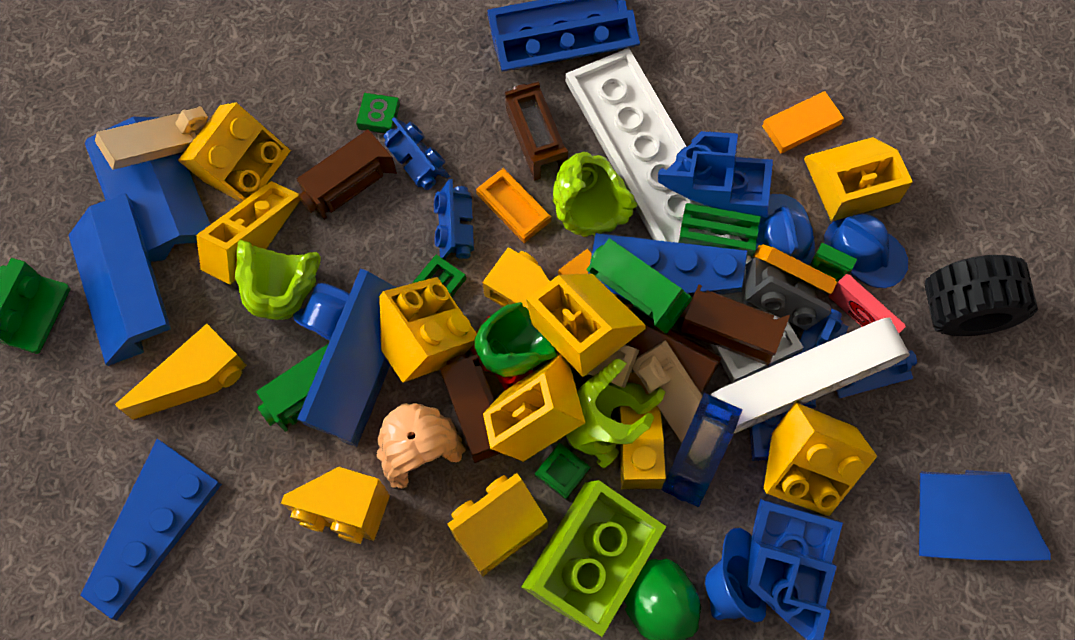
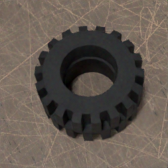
(980, 295)

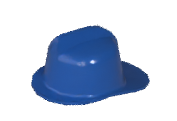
(787, 228)
(879, 255)
(322, 310)
(728, 581)

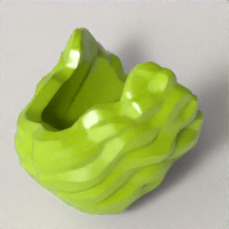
(591, 195)
(273, 282)

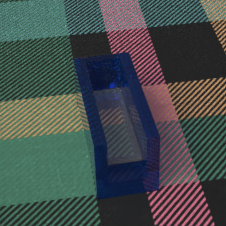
(702, 449)

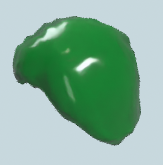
(511, 343)
(663, 602)

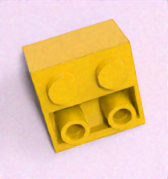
(234, 153)
(858, 177)
(582, 319)
(422, 328)
(535, 411)
(815, 459)
(340, 500)
(497, 523)

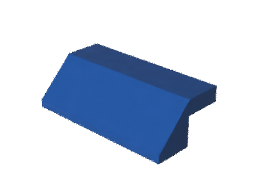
(559, 30)
(160, 194)
(117, 278)
(351, 366)

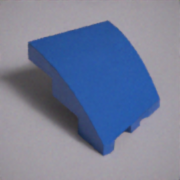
(718, 178)
(976, 518)
(794, 565)

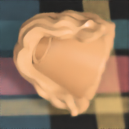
(433, 438)

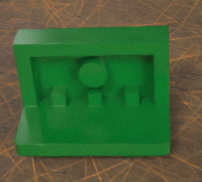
(28, 306)

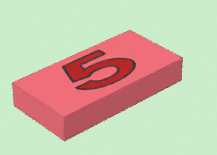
(861, 304)

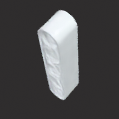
(815, 372)

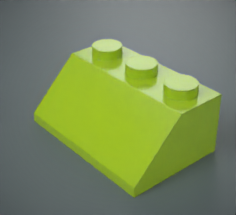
(594, 557)

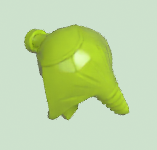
(598, 400)

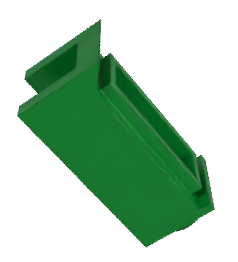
(639, 284)
(286, 393)

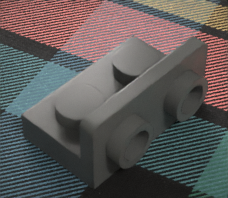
(783, 294)

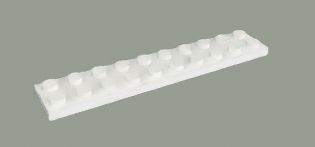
(638, 144)

